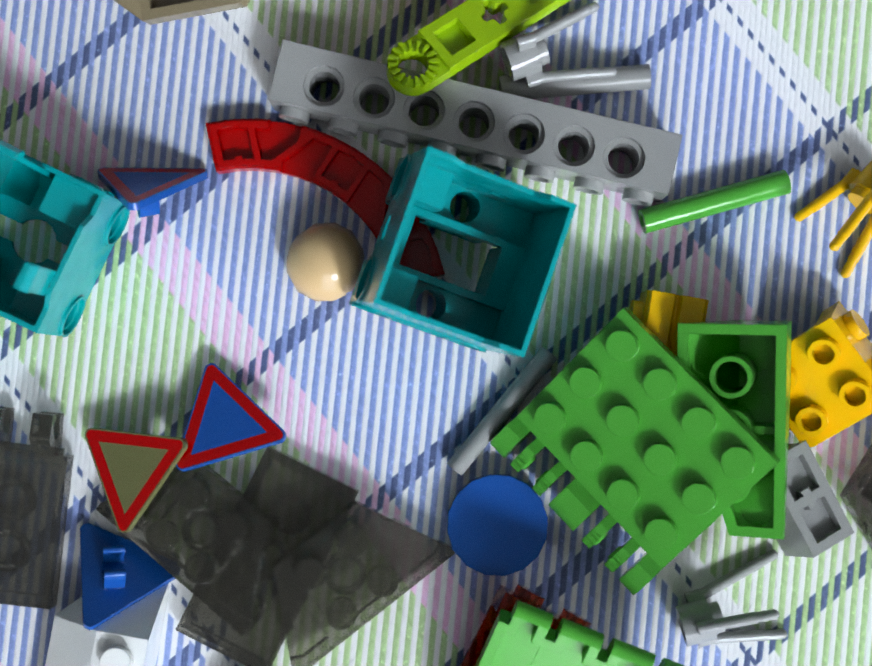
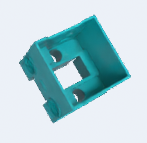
(515, 277)

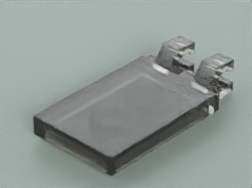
(32, 510)

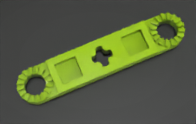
(461, 39)

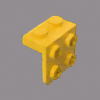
(830, 376)

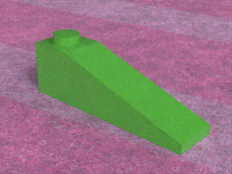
(751, 374)

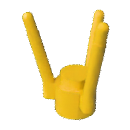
(860, 197)

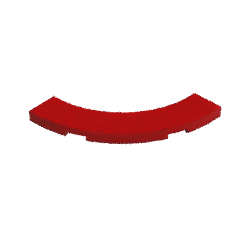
(325, 162)

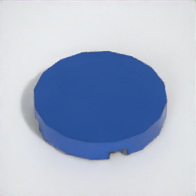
(497, 524)

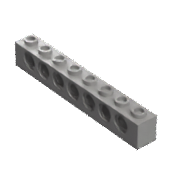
(651, 150)

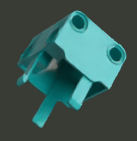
(83, 216)

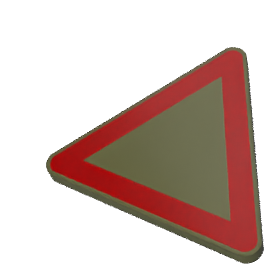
(132, 469)

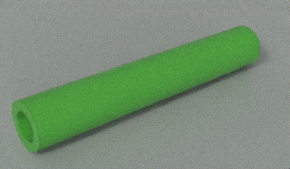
(714, 201)

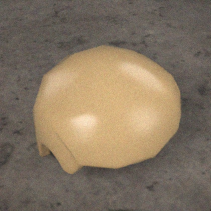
(325, 261)

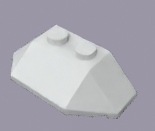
(123, 640)

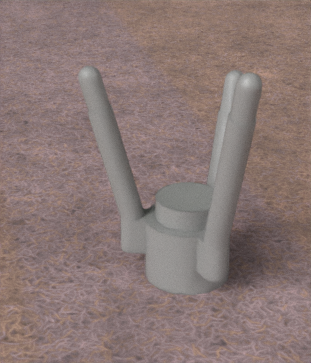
(528, 53)
(704, 623)

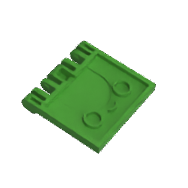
(640, 445)

